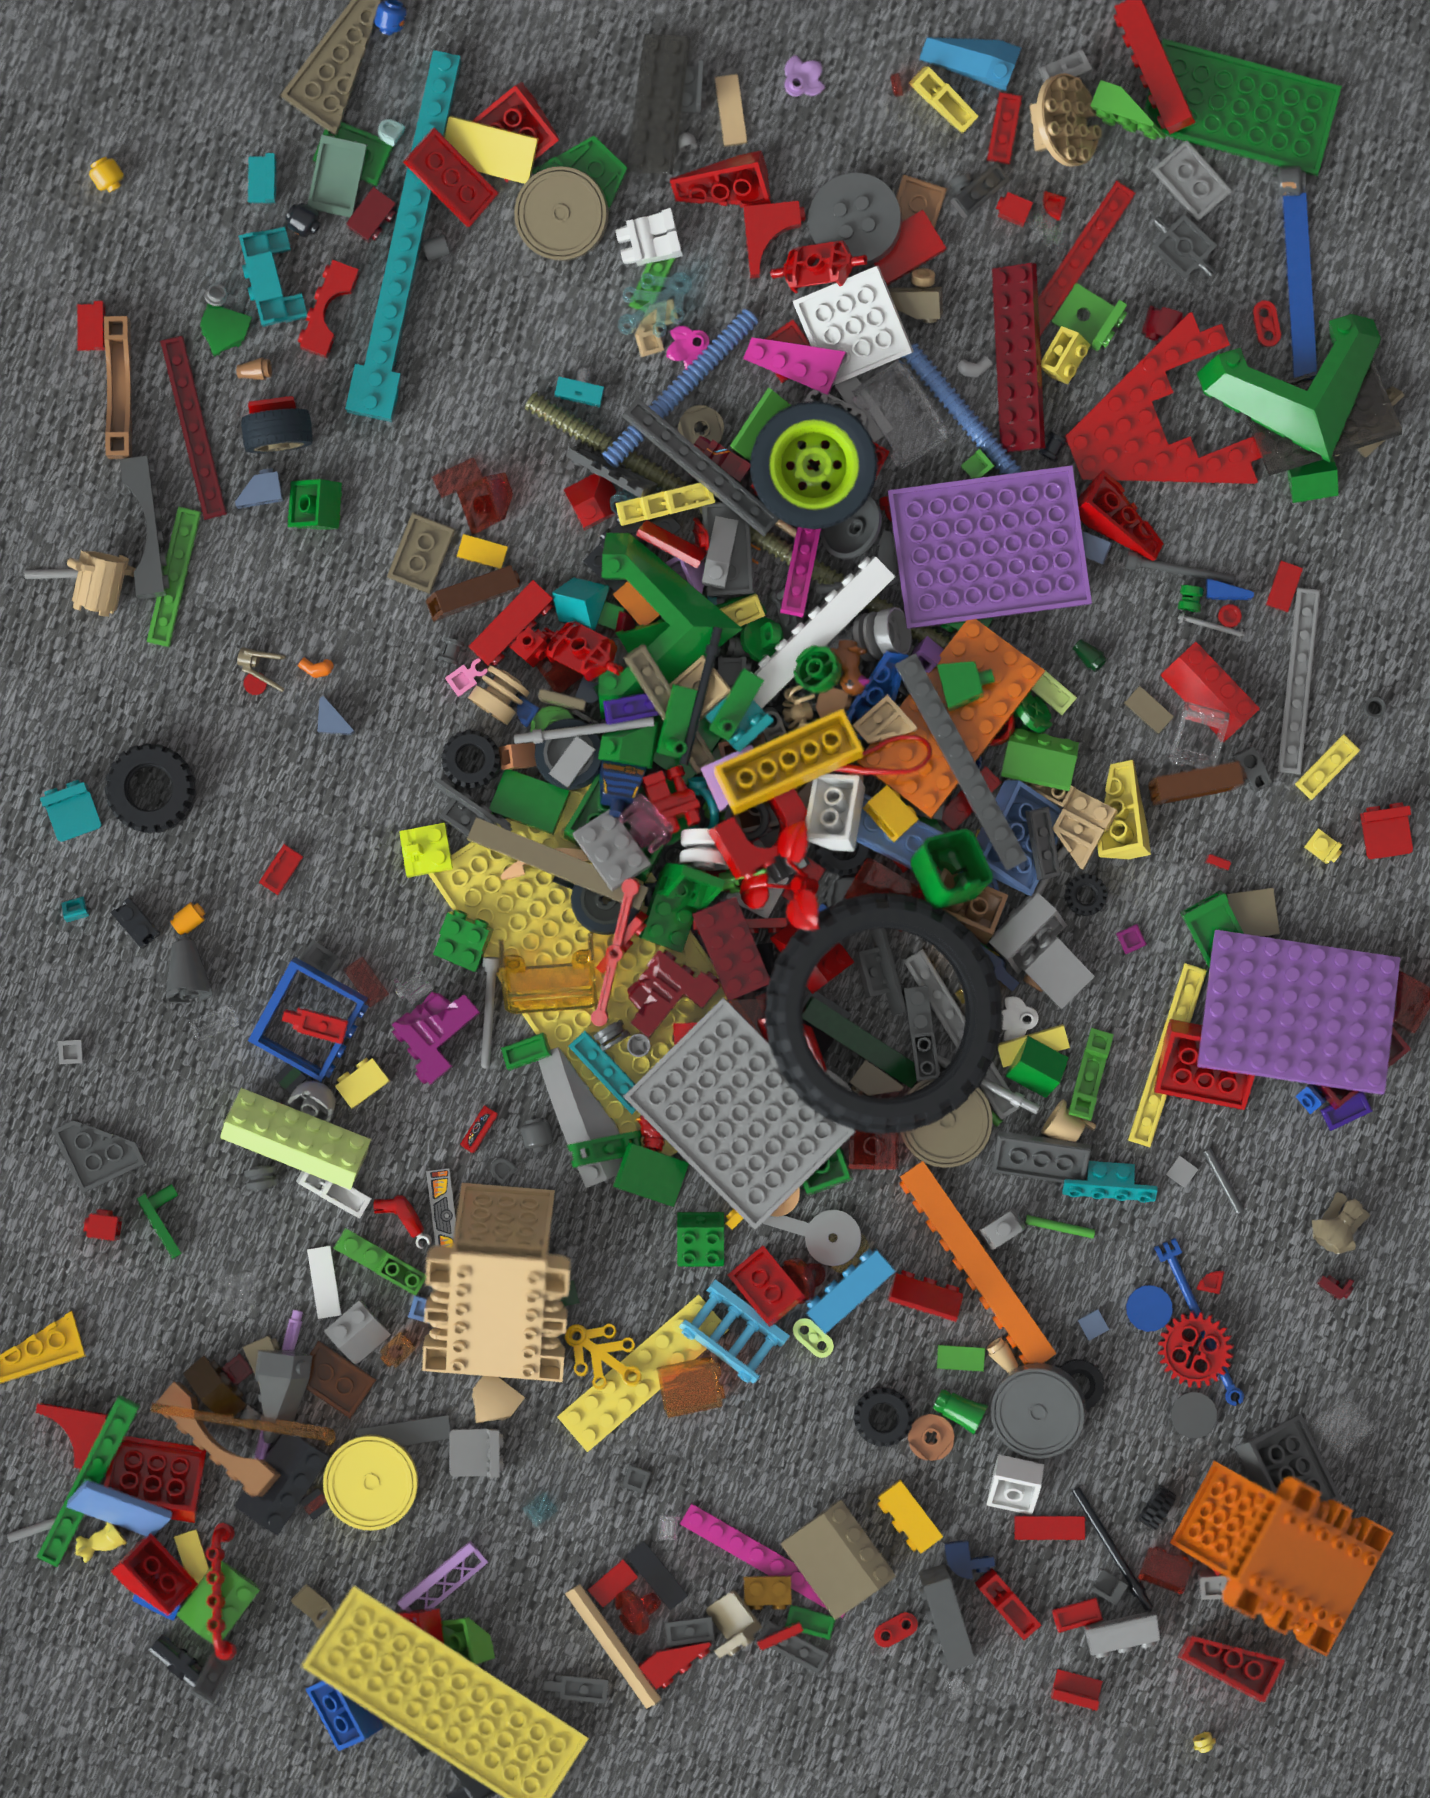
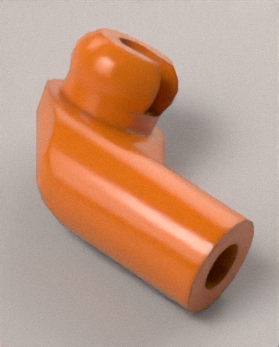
(316, 670)

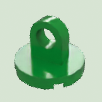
(761, 638)
(1034, 714)

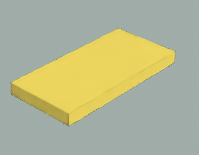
(493, 148)

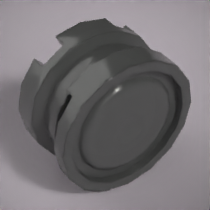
(609, 1033)

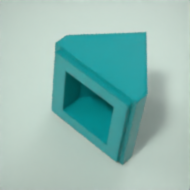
(74, 909)

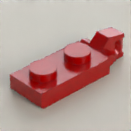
(317, 1024)

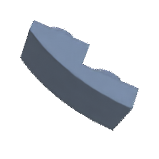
(1095, 547)

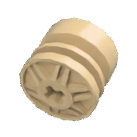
(499, 694)

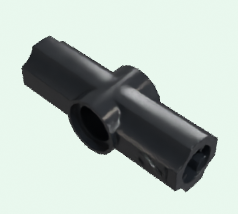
(176, 1660)

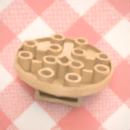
(1061, 120)

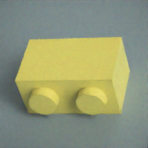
(362, 1082)

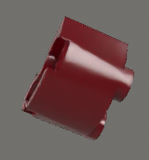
(1160, 322)

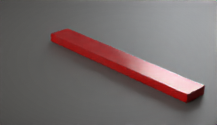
(1082, 252)

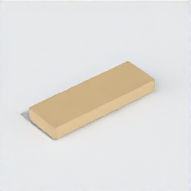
(730, 110)

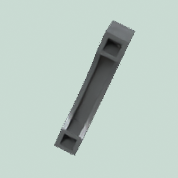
(149, 574)

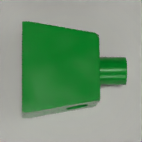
(962, 683)

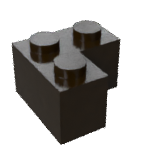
(215, 1388)

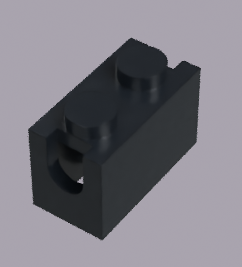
(135, 923)

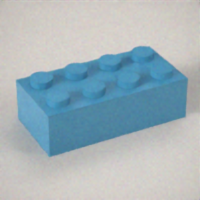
(850, 1291)

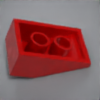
(830, 965)
(154, 1575)

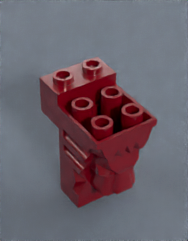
(663, 987)

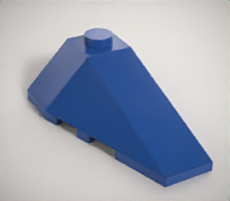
(883, 681)

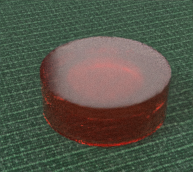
(897, 84)

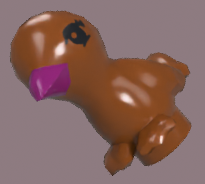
(849, 655)

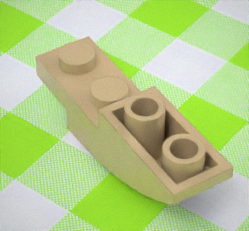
(1079, 804)

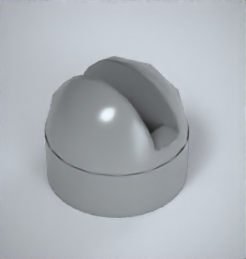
(686, 139)

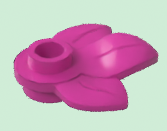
(684, 347)

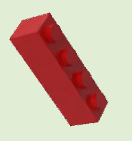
(510, 622)

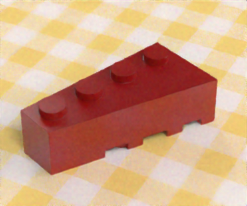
(1236, 1667)

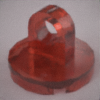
(802, 1276)
(636, 1610)

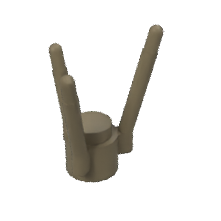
(250, 658)

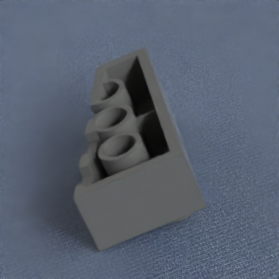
(947, 1618)

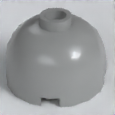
(313, 1099)

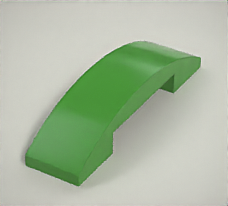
(1090, 1074)

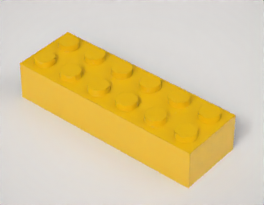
(788, 761)

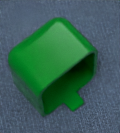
(957, 853)

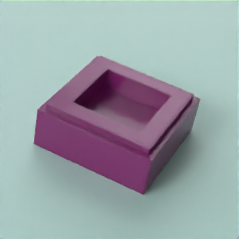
(1131, 939)

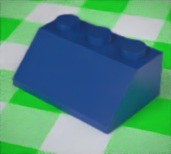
(343, 1717)

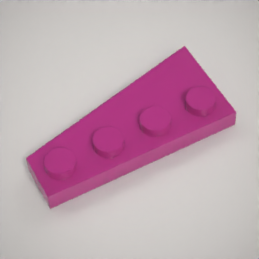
(801, 363)

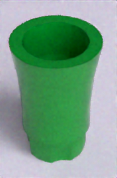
(960, 1410)

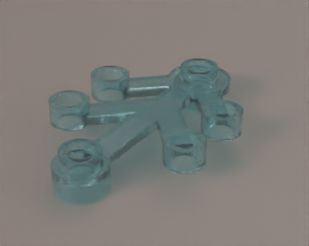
(656, 300)

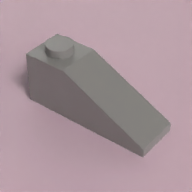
(719, 552)

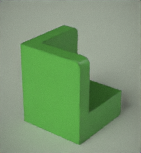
(977, 465)

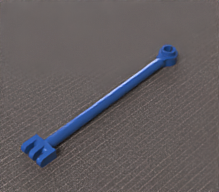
(1170, 1255)

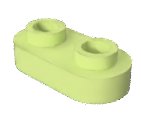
(813, 1337)

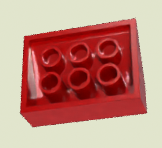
(1182, 1078)
(159, 1474)

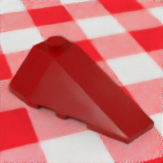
(733, 181)
(1111, 514)

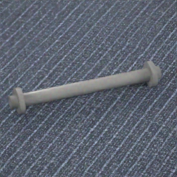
(1211, 625)

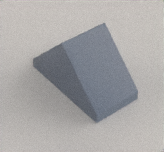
(330, 720)

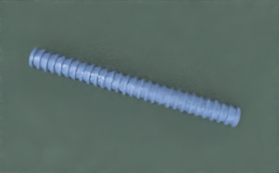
(685, 383)
(961, 412)

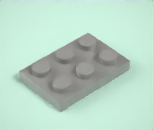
(611, 850)

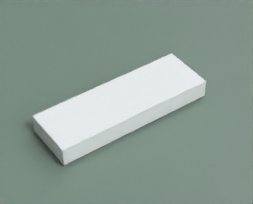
(324, 1282)

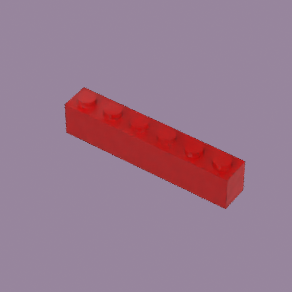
(1154, 65)

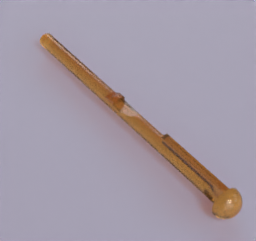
(281, 1426)

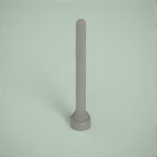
(492, 967)

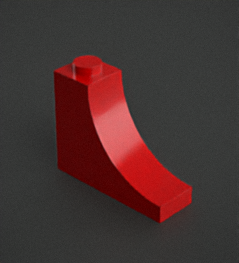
(766, 223)
(80, 1426)

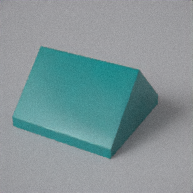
(580, 601)

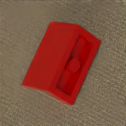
(90, 326)
(1076, 1689)

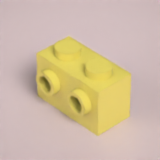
(1064, 355)

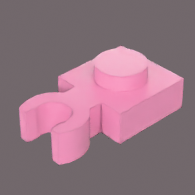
(463, 679)

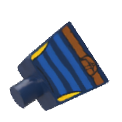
(619, 785)

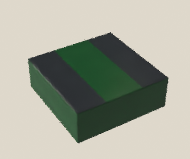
(290, 1078)

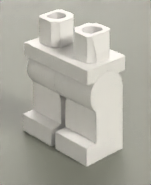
(651, 237)

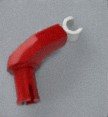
(407, 1215)

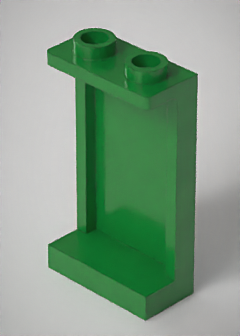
(1206, 917)

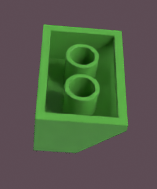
(767, 407)
(1040, 759)
(238, 1594)

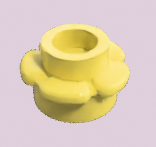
(1205, 1744)

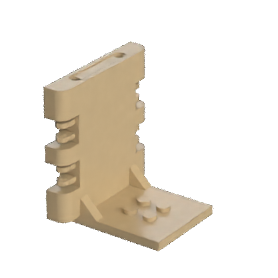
(498, 1288)

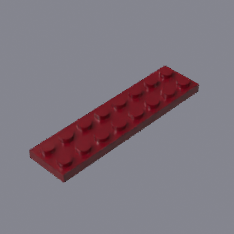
(1018, 357)

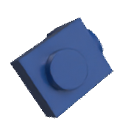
(1311, 1098)

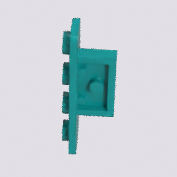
(1110, 1181)

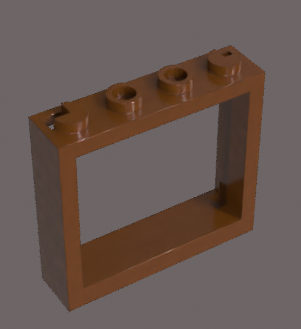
(1196, 783)

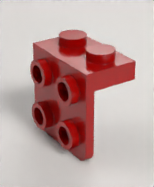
(1387, 831)

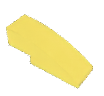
(943, 99)

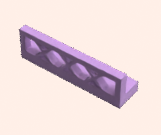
(441, 1572)

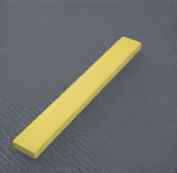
(1182, 1010)

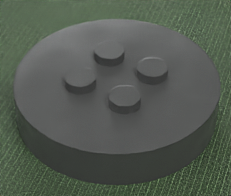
(858, 212)
(1038, 1410)

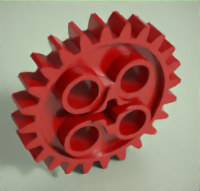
(1177, 1340)

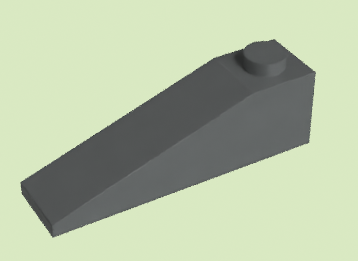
(282, 1385)

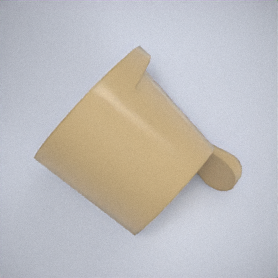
(1065, 1126)

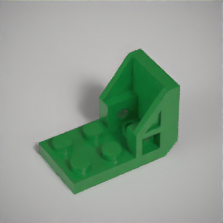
(674, 900)

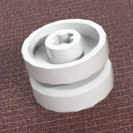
(700, 851)

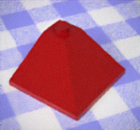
(521, 114)

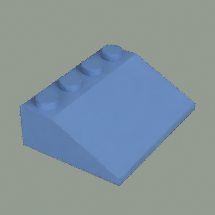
(1013, 801)

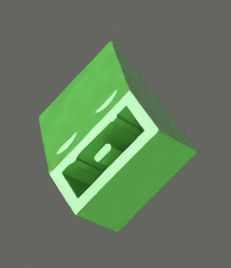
(1117, 107)

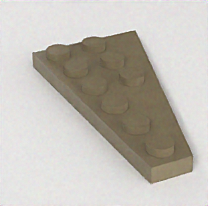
(329, 73)

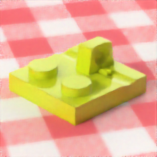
(426, 850)

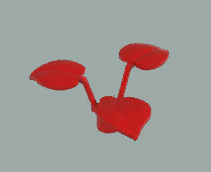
(804, 909)

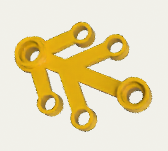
(600, 1352)

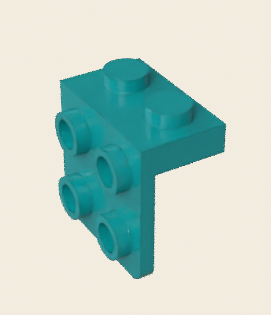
(71, 810)

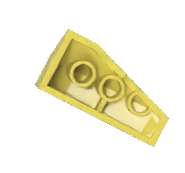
(1128, 832)

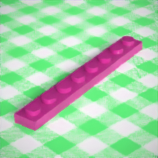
(747, 1549)

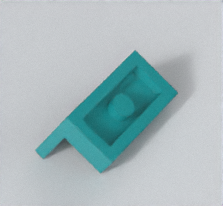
(262, 179)

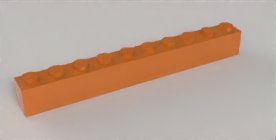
(977, 1264)

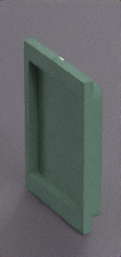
(337, 176)

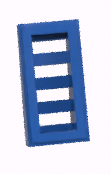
(1222, 591)

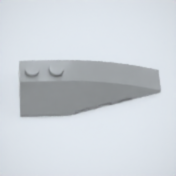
(578, 1113)

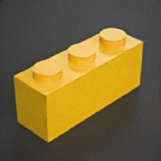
(909, 1517)

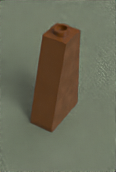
(472, 592)

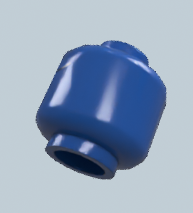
(390, 16)

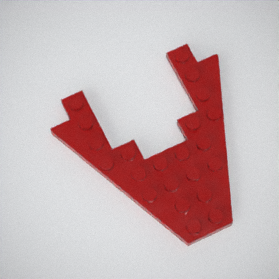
(1125, 432)

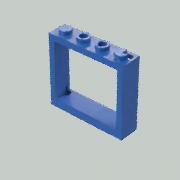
(258, 1038)

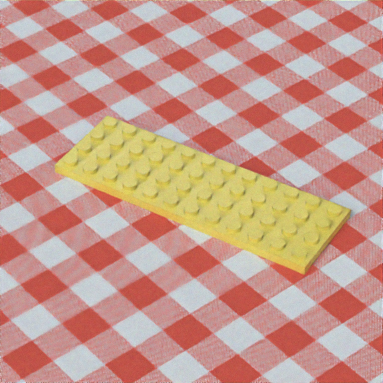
(443, 1700)

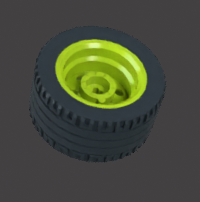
(778, 445)

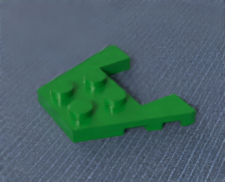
(594, 160)

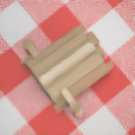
(99, 581)

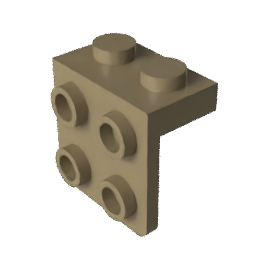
(734, 1622)

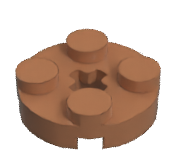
(944, 1436)

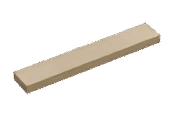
(613, 1646)

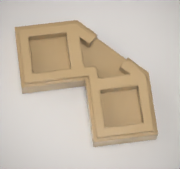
(645, 339)

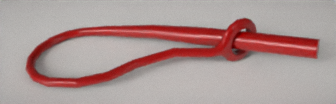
(881, 771)

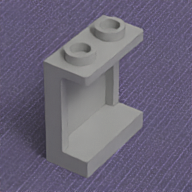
(1056, 970)

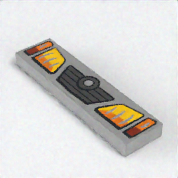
(442, 1206)

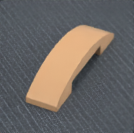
(517, 868)

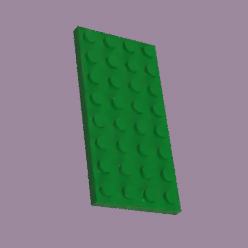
(1251, 108)

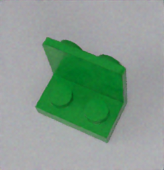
(700, 1239)

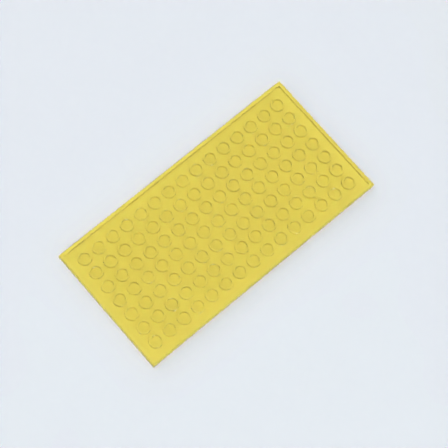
(540, 927)

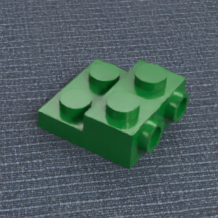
(463, 940)

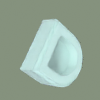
(390, 131)

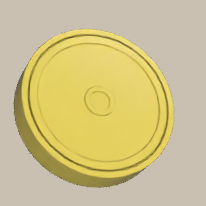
(370, 1482)

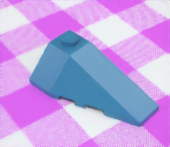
(977, 59)

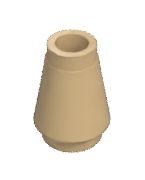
(1001, 1353)

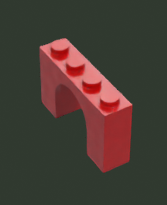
(742, 855)

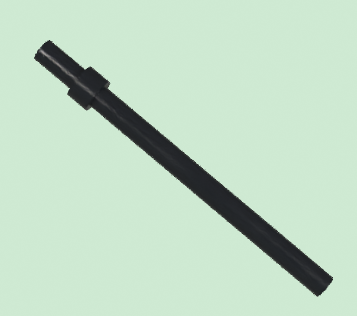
(712, 651)
(1136, 1588)

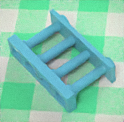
(755, 1323)

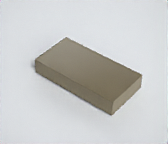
(1148, 710)

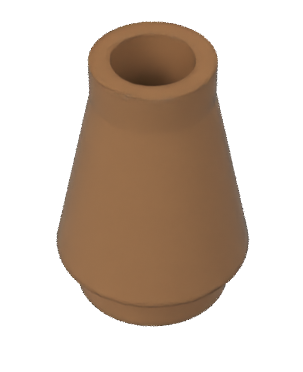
(256, 369)

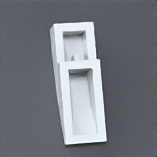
(348, 1200)

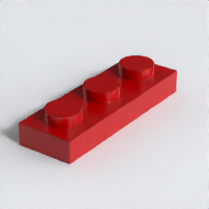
(635, 927)

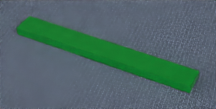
(92, 1470)

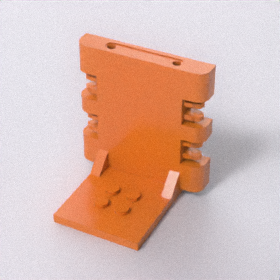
(1282, 1552)

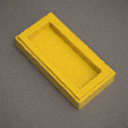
(482, 551)

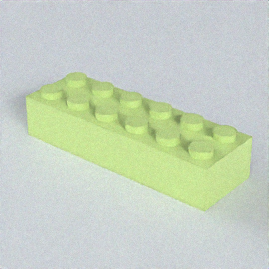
(295, 1138)

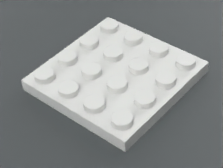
(857, 321)

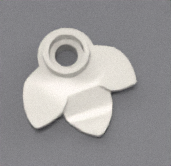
(1013, 1018)

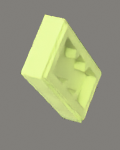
(1054, 693)

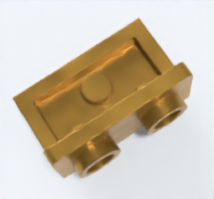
(767, 1591)

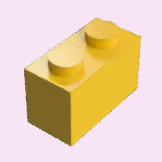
(891, 813)

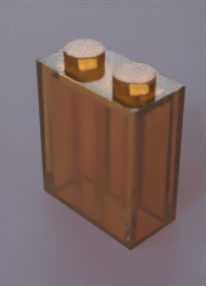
(690, 1386)

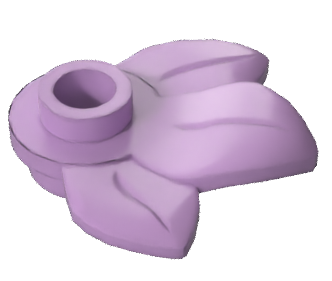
(805, 74)

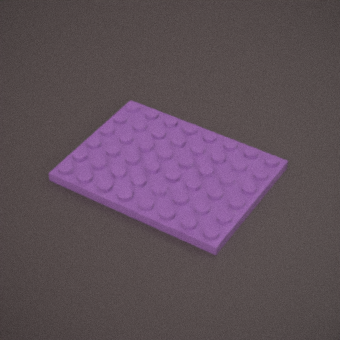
(989, 547)
(1299, 1012)

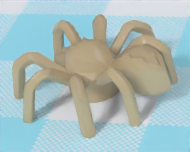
(799, 711)

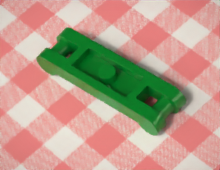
(603, 1148)

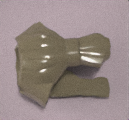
(1337, 1230)

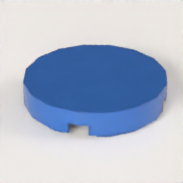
(1149, 1308)

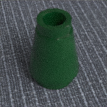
(1089, 655)

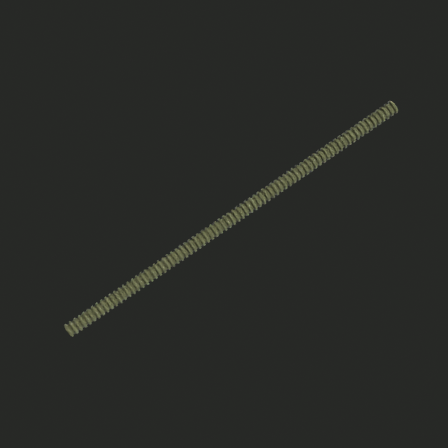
(667, 481)

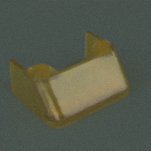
(549, 986)

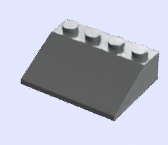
(1285, 1453)

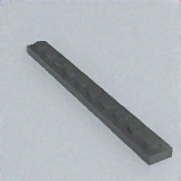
(961, 762)

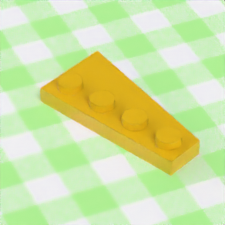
(48, 1348)

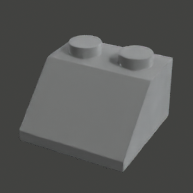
(357, 1332)

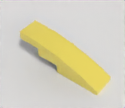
(664, 503)

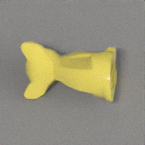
(103, 1540)

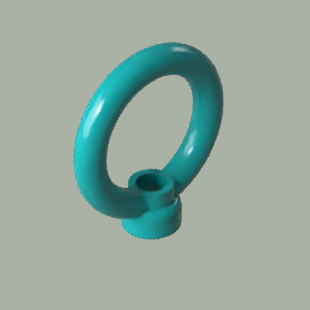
(699, 786)

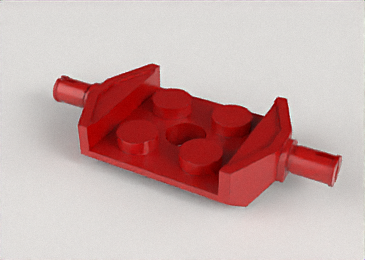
(833, 266)
(591, 659)

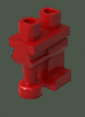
(674, 805)

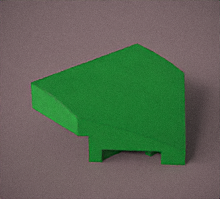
(224, 328)

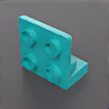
(750, 726)

